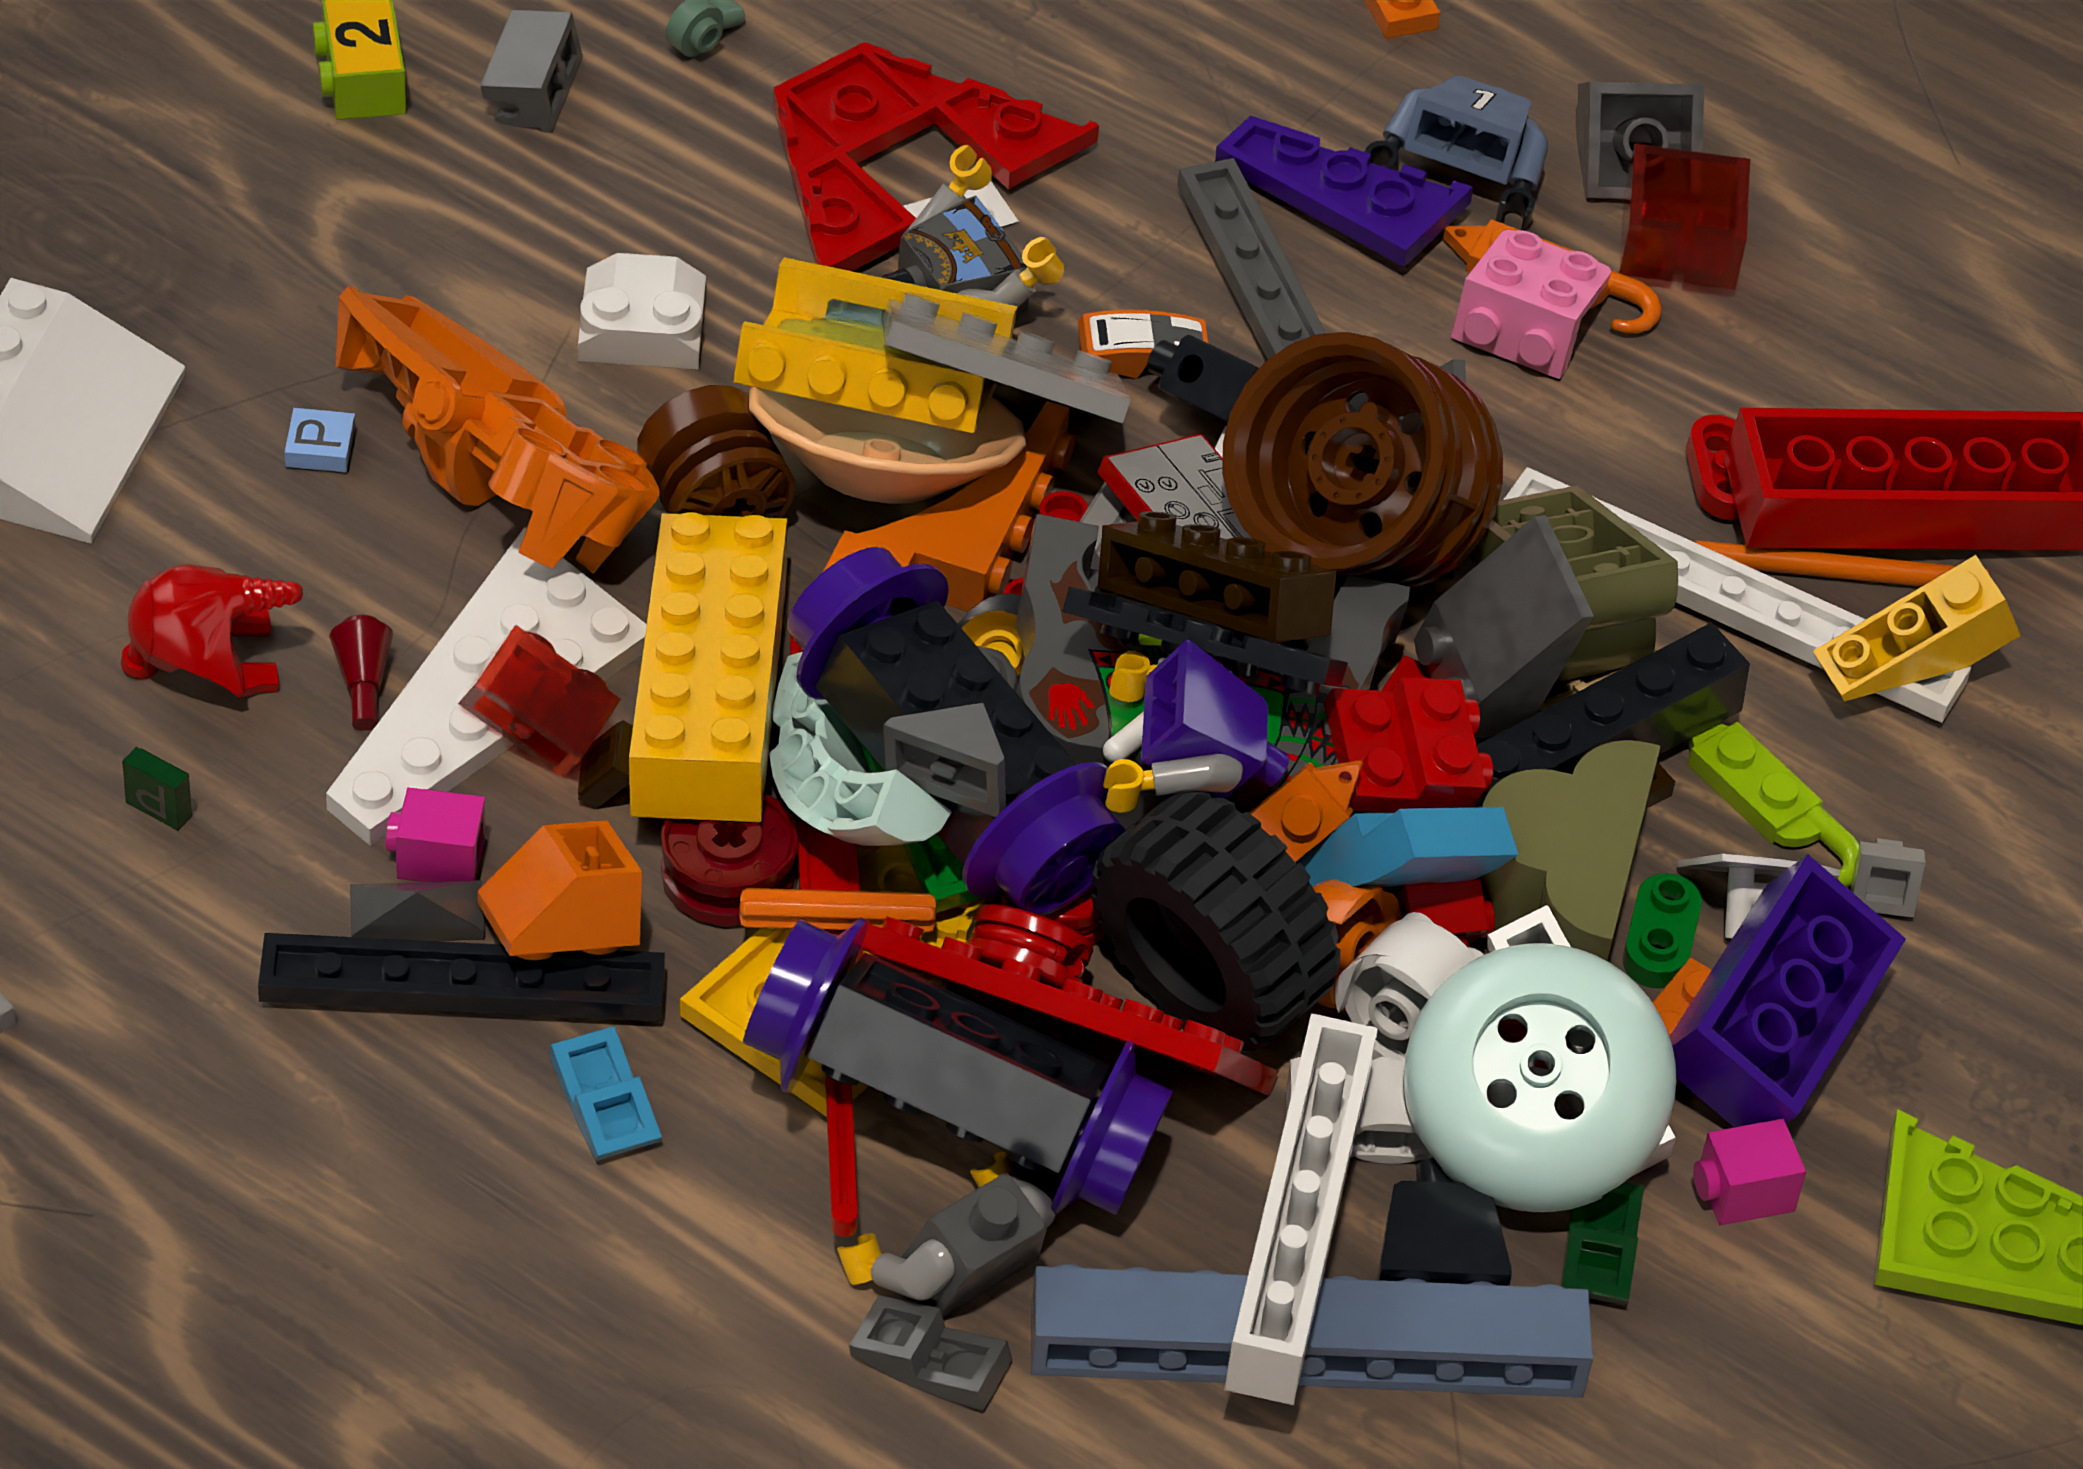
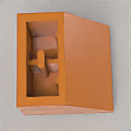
(566, 893)

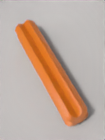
(833, 908)

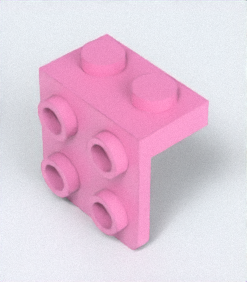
(1528, 301)

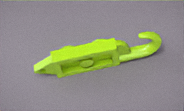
(1768, 793)

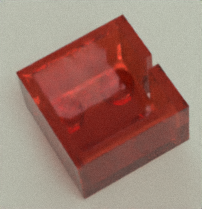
(1685, 216)

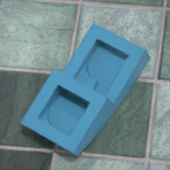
(604, 1094)

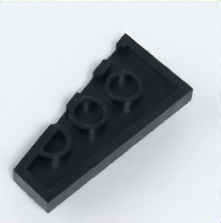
(1239, 651)

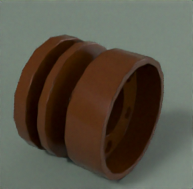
(715, 456)

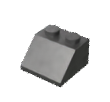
(1631, 113)

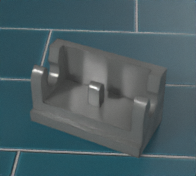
(533, 67)

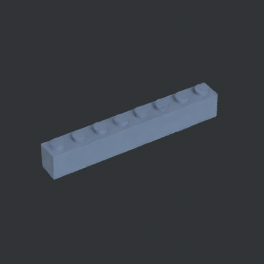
(1360, 1336)

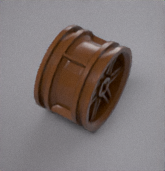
(1310, 392)

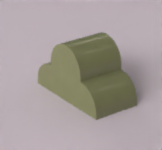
(1616, 566)
(1573, 841)

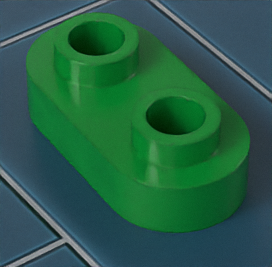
(1662, 918)

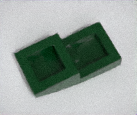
(1604, 1245)

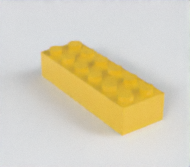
(709, 668)

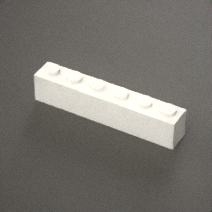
(1301, 1210)

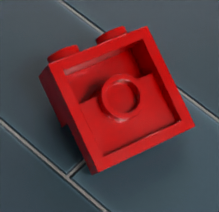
(1411, 744)

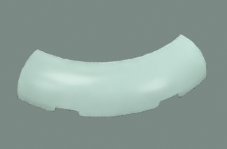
(830, 782)

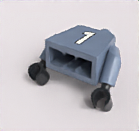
(1472, 130)

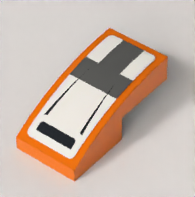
(1131, 335)

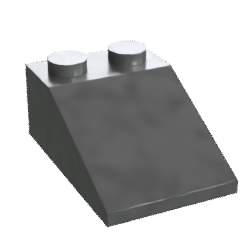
(1507, 627)

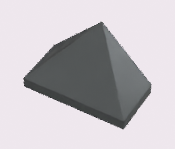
(950, 755)
(417, 911)

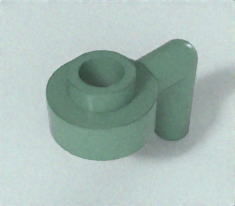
(699, 24)

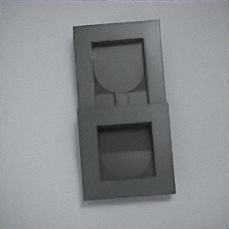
(918, 1350)

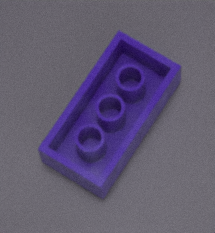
(1782, 997)

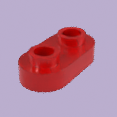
(1709, 468)

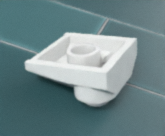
(642, 312)

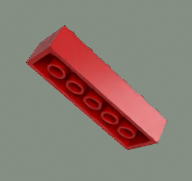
(1908, 478)

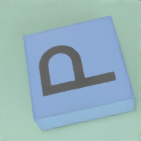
(319, 440)

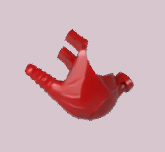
(188, 623)

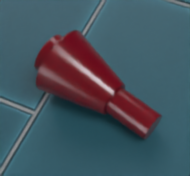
(362, 654)

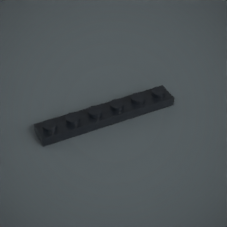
(459, 977)

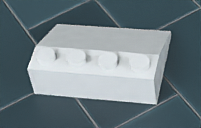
(72, 409)

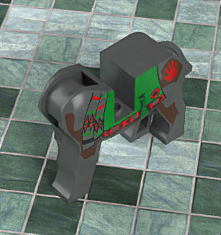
(1073, 663)

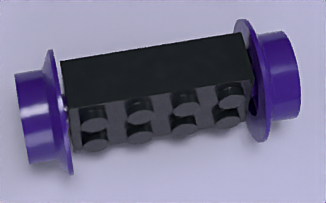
(890, 649)
(956, 1063)

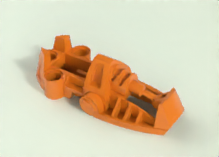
(496, 428)

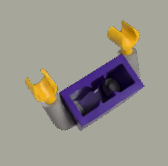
(1198, 729)

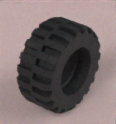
(1216, 919)

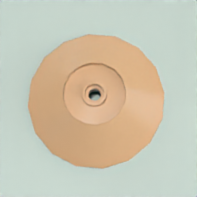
(886, 455)

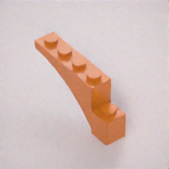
(982, 524)

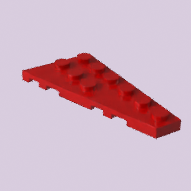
(1074, 1004)

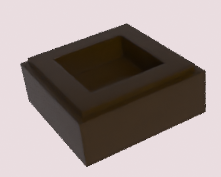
(606, 766)

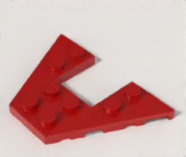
(875, 100)

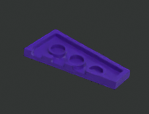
(1343, 189)

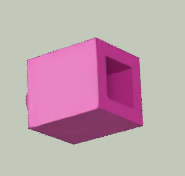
(437, 836)
(1750, 1172)

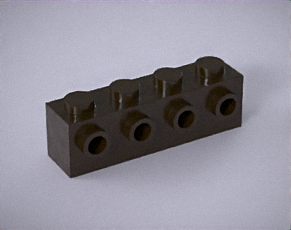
(1217, 578)

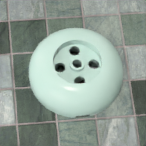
(1527, 1151)

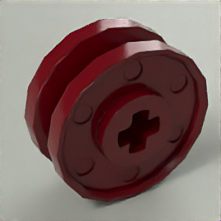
(715, 860)

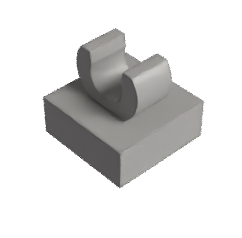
(1888, 876)

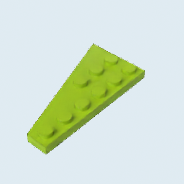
(1978, 1229)

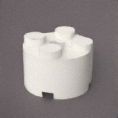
(1398, 982)

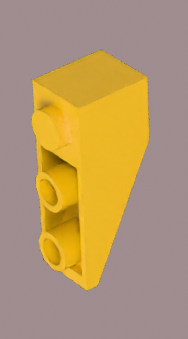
(1922, 634)

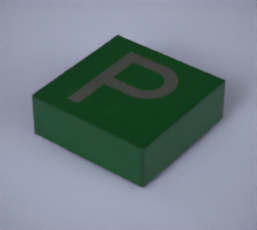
(157, 788)

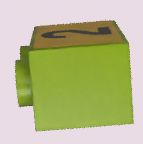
(362, 58)

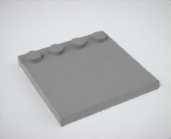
(1016, 363)

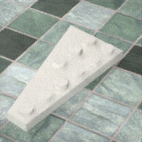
(434, 740)

